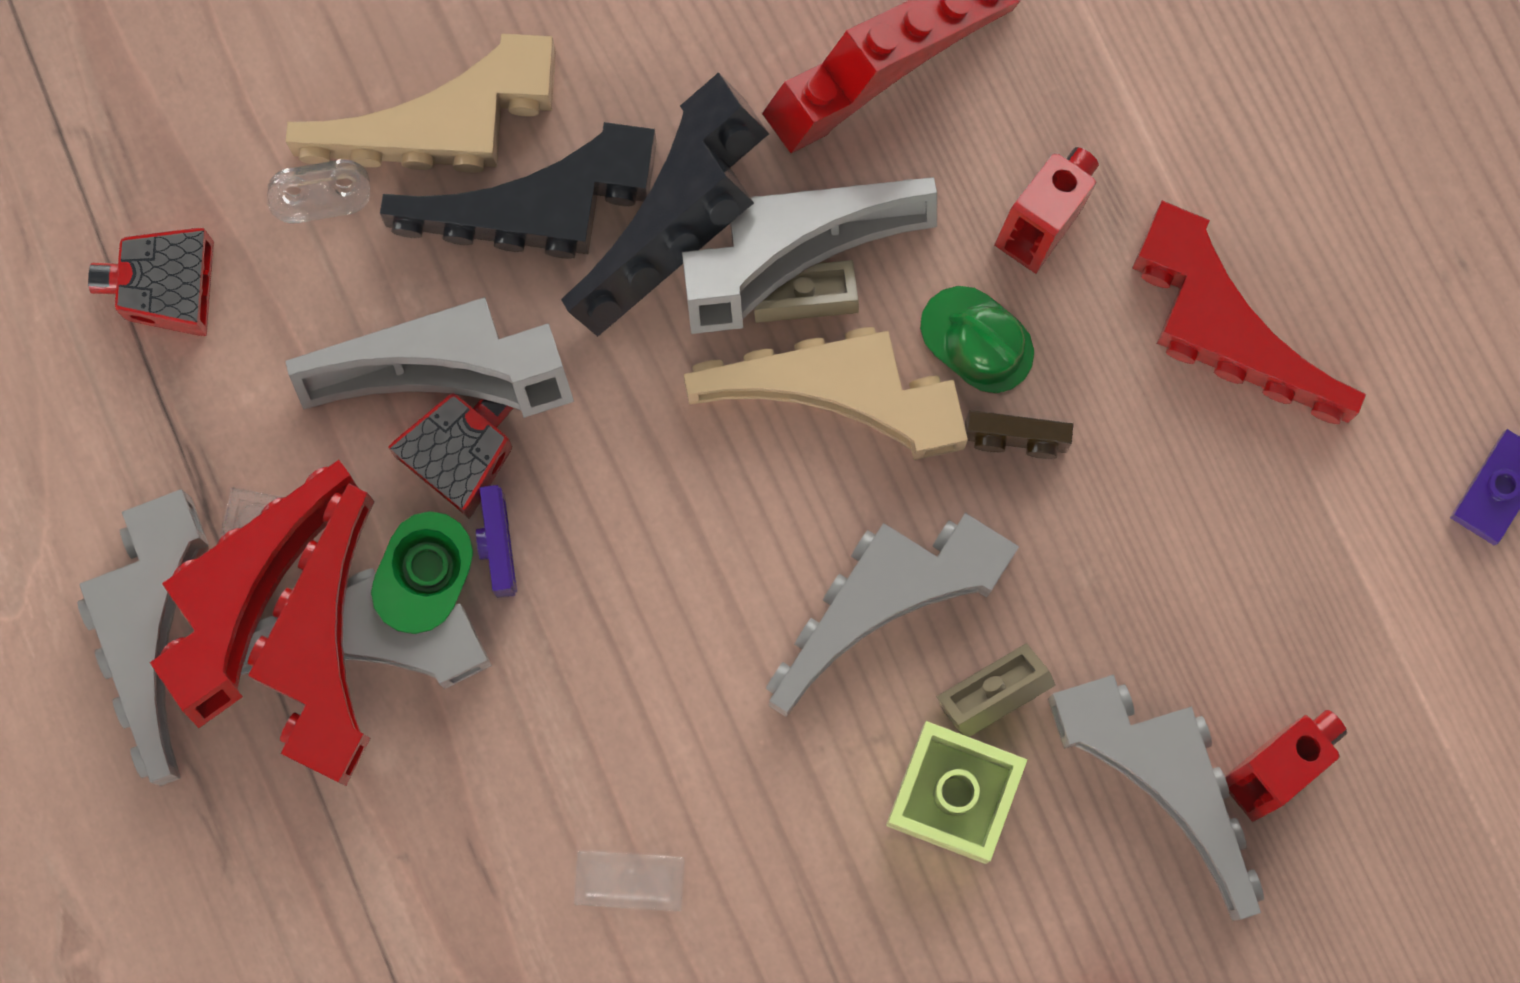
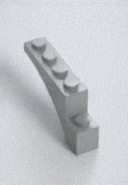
(791, 233)
(442, 354)
(887, 583)
(135, 620)
(446, 652)
(1172, 766)

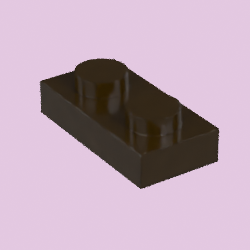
(1040, 436)

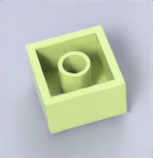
(956, 792)

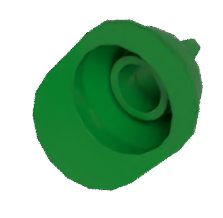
(977, 339)
(422, 572)

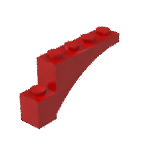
(870, 61)
(1220, 328)
(229, 590)
(306, 646)

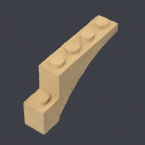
(448, 125)
(845, 377)

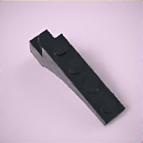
(540, 210)
(682, 212)

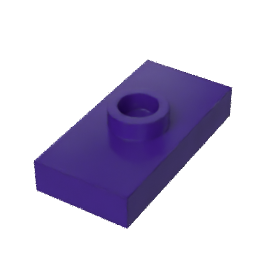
(1494, 493)
(495, 541)

